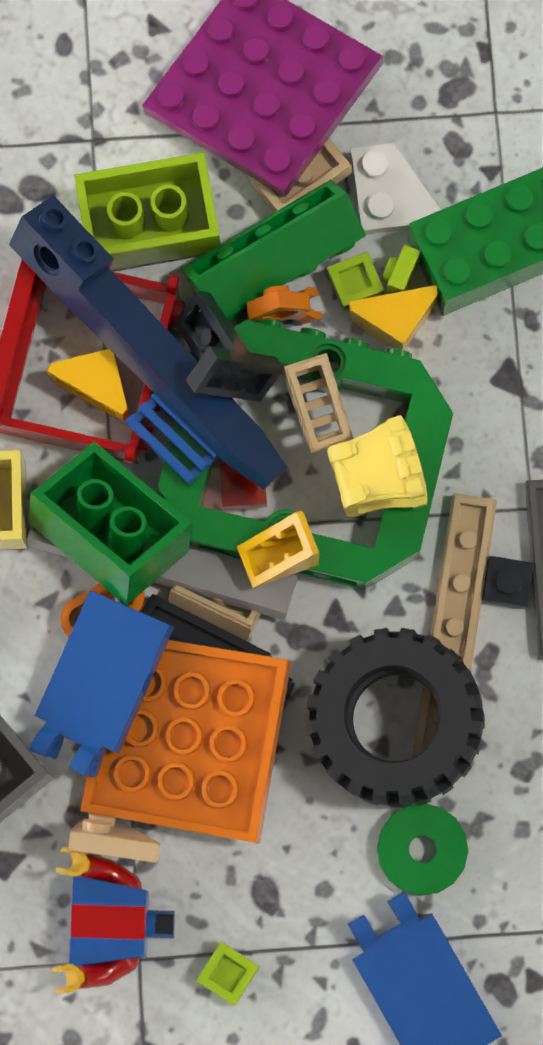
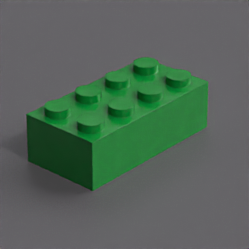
(482, 242)

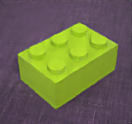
(150, 210)

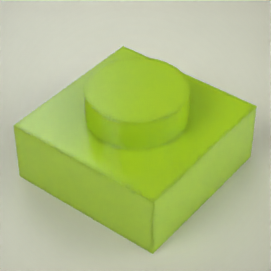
(401, 270)
(355, 279)
(228, 973)

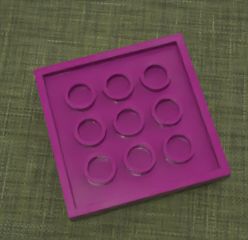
(263, 87)

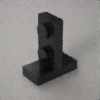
(223, 360)

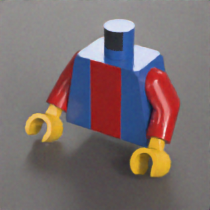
(108, 922)

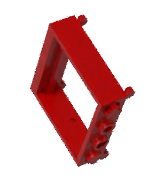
(15, 346)

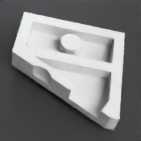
(388, 190)

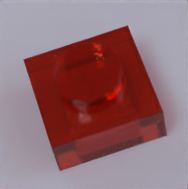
(239, 491)

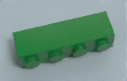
(277, 249)

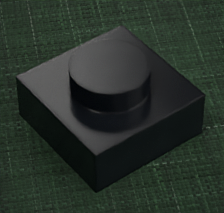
(507, 582)

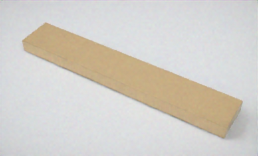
(458, 594)

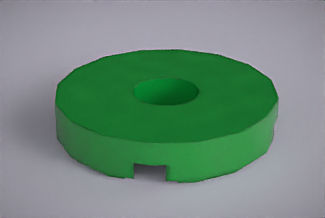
(449, 843)

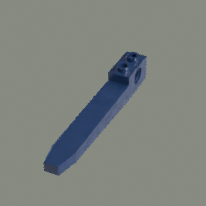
(81, 277)

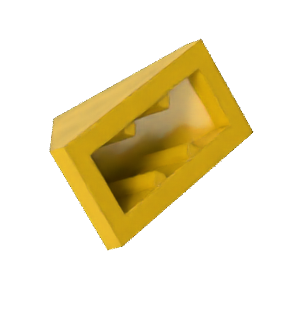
(394, 316)
(94, 380)
(279, 551)

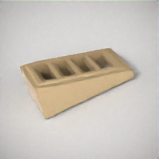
(333, 397)

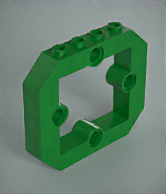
(363, 370)

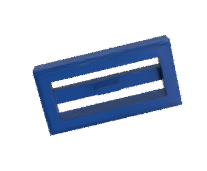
(146, 410)

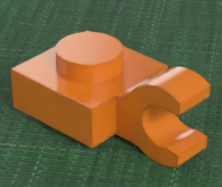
(283, 304)

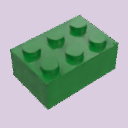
(110, 523)

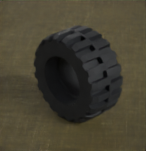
(351, 674)

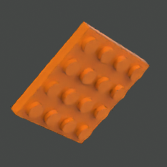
(198, 745)

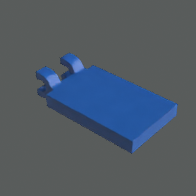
(99, 681)
(420, 981)

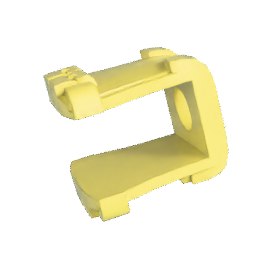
(379, 470)

